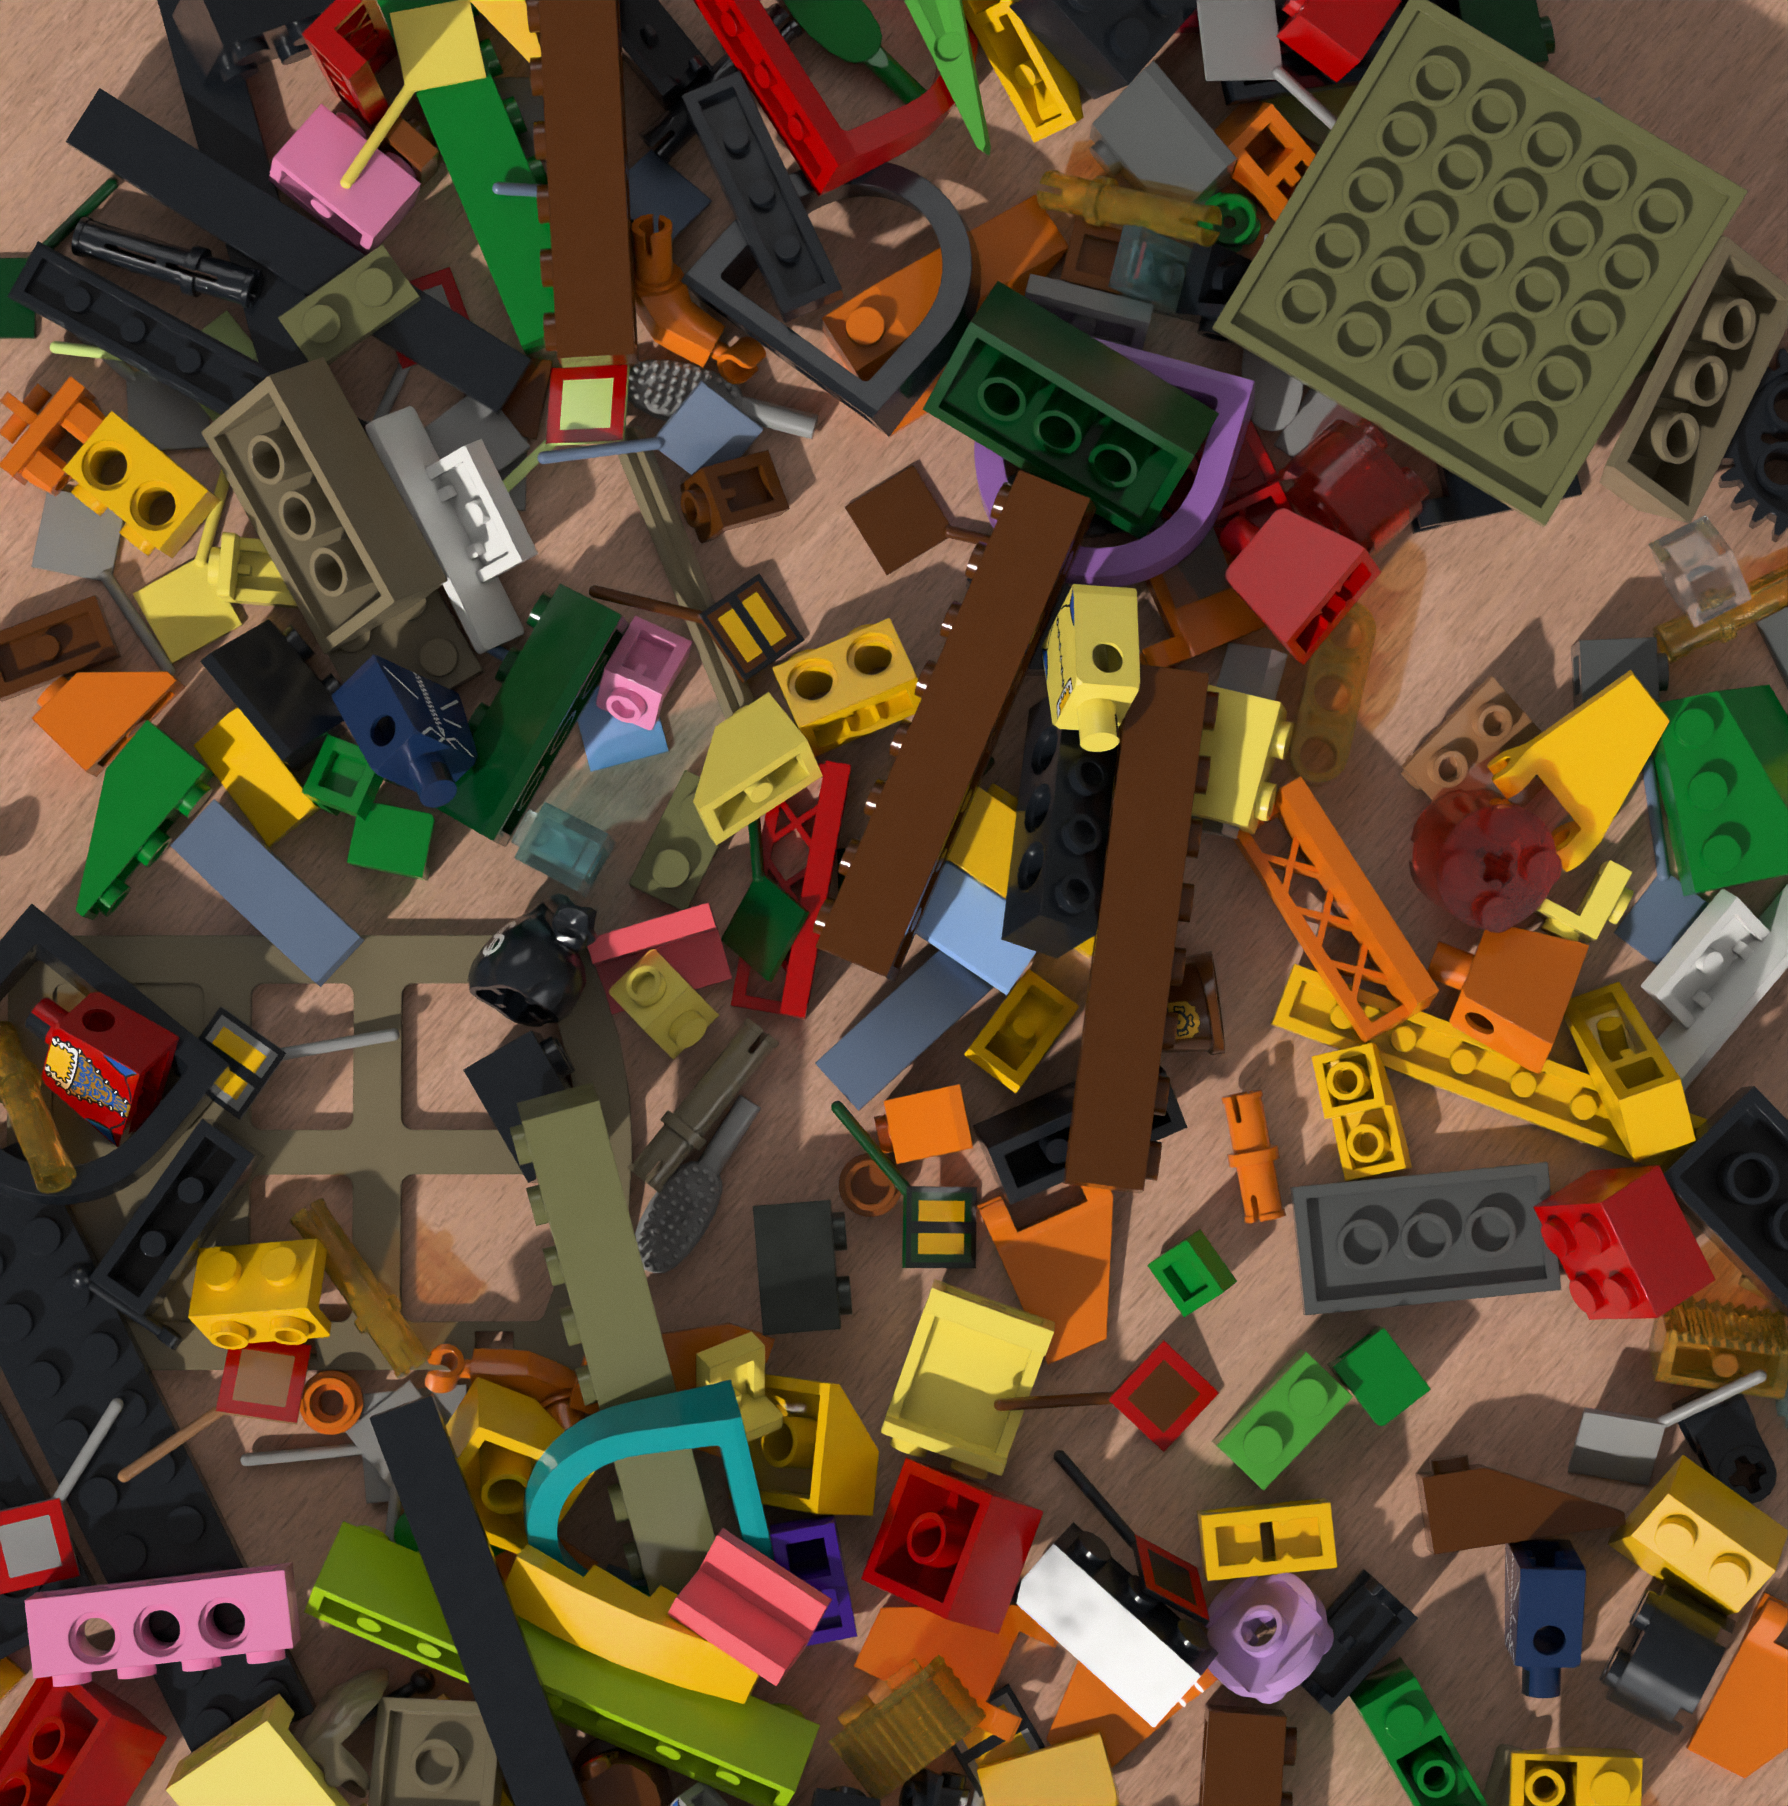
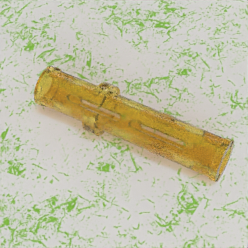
(1105, 202)
(1768, 595)
(31, 1116)
(374, 1309)

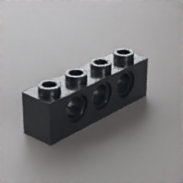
(1058, 839)

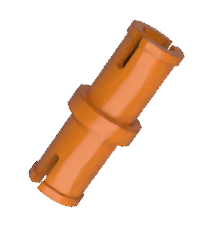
(1253, 1156)

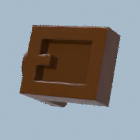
(732, 495)

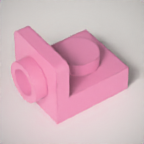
(642, 673)

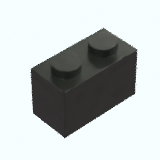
(799, 1267)

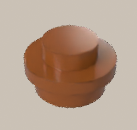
(866, 1187)

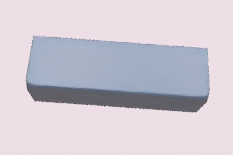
(967, 925)

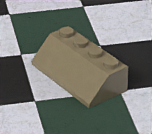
(1699, 386)
(323, 504)

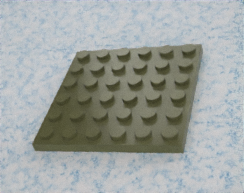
(1479, 259)

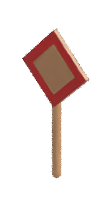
(256, 1383)

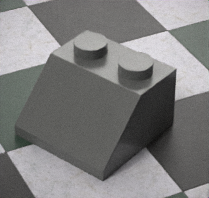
(1160, 141)

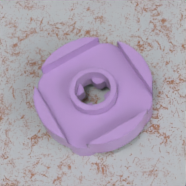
(1292, 1652)

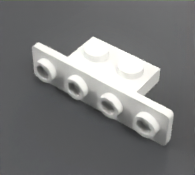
(464, 520)
(1717, 977)

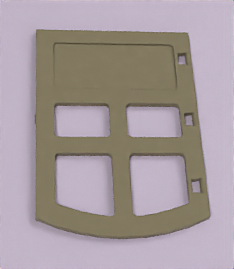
(377, 1152)

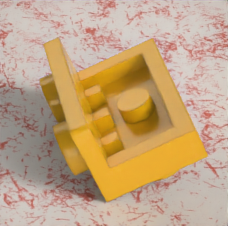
(260, 1293)

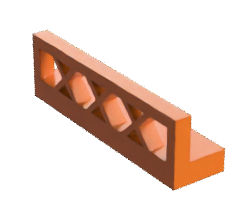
(1356, 903)

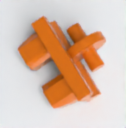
(32, 455)

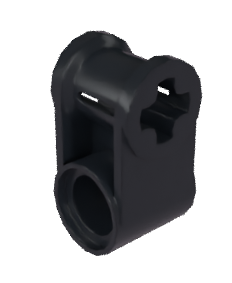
(1727, 1434)

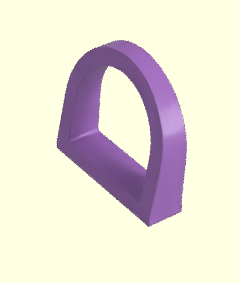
(1185, 530)

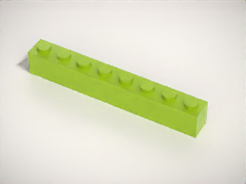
(732, 1746)

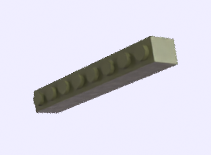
(614, 1323)

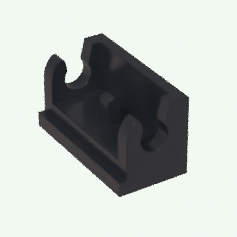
(659, 50)
(1364, 1628)

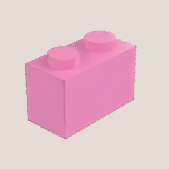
(311, 173)

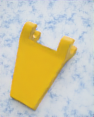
(1588, 762)

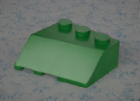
(1725, 787)

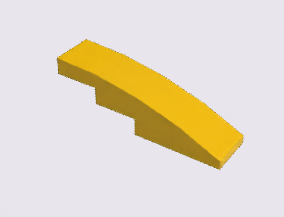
(622, 1625)

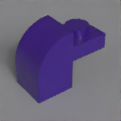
(815, 1555)

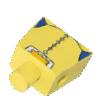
(1093, 663)

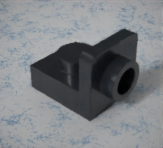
(1208, 286)

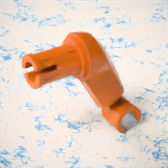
(672, 316)
(513, 1369)

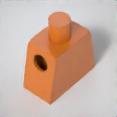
(1511, 990)

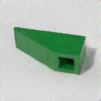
(138, 803)
(1414, 1739)

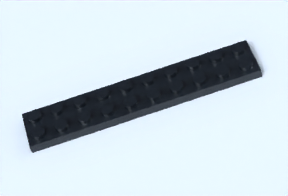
(65, 1364)

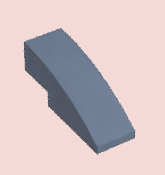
(267, 892)
(902, 1028)

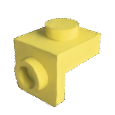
(247, 573)
(1603, 901)
(663, 1003)
(743, 1363)

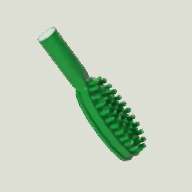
(854, 36)

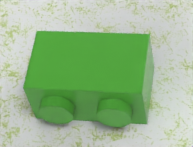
(1282, 1419)

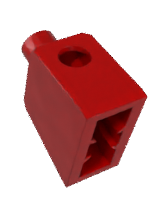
(1296, 576)

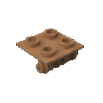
(1468, 741)

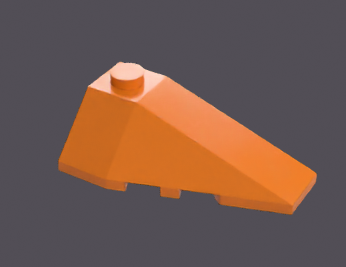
(886, 314)

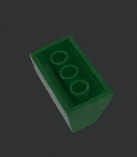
(1070, 409)
(534, 710)

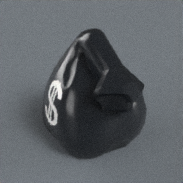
(534, 964)

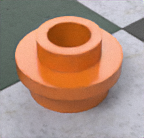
(317, 1417)

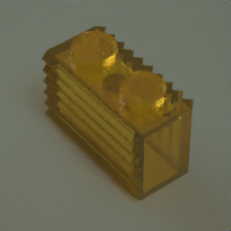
(1718, 1344)
(906, 1727)

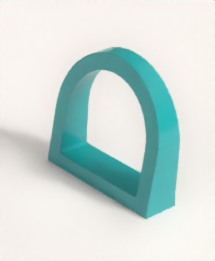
(642, 1427)

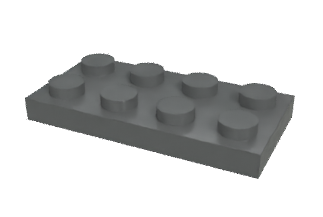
(1422, 1238)

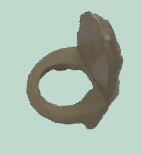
(335, 1721)

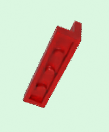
(351, 49)
(815, 890)

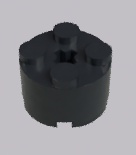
(1667, 1659)

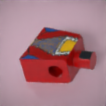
(104, 1061)

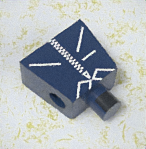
(408, 728)
(1541, 1590)

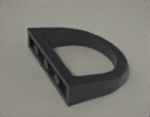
(921, 357)
(204, 1072)

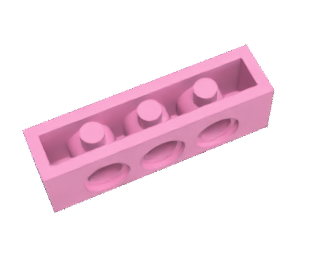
(261, 1592)

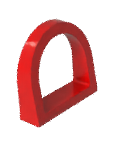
(798, 111)

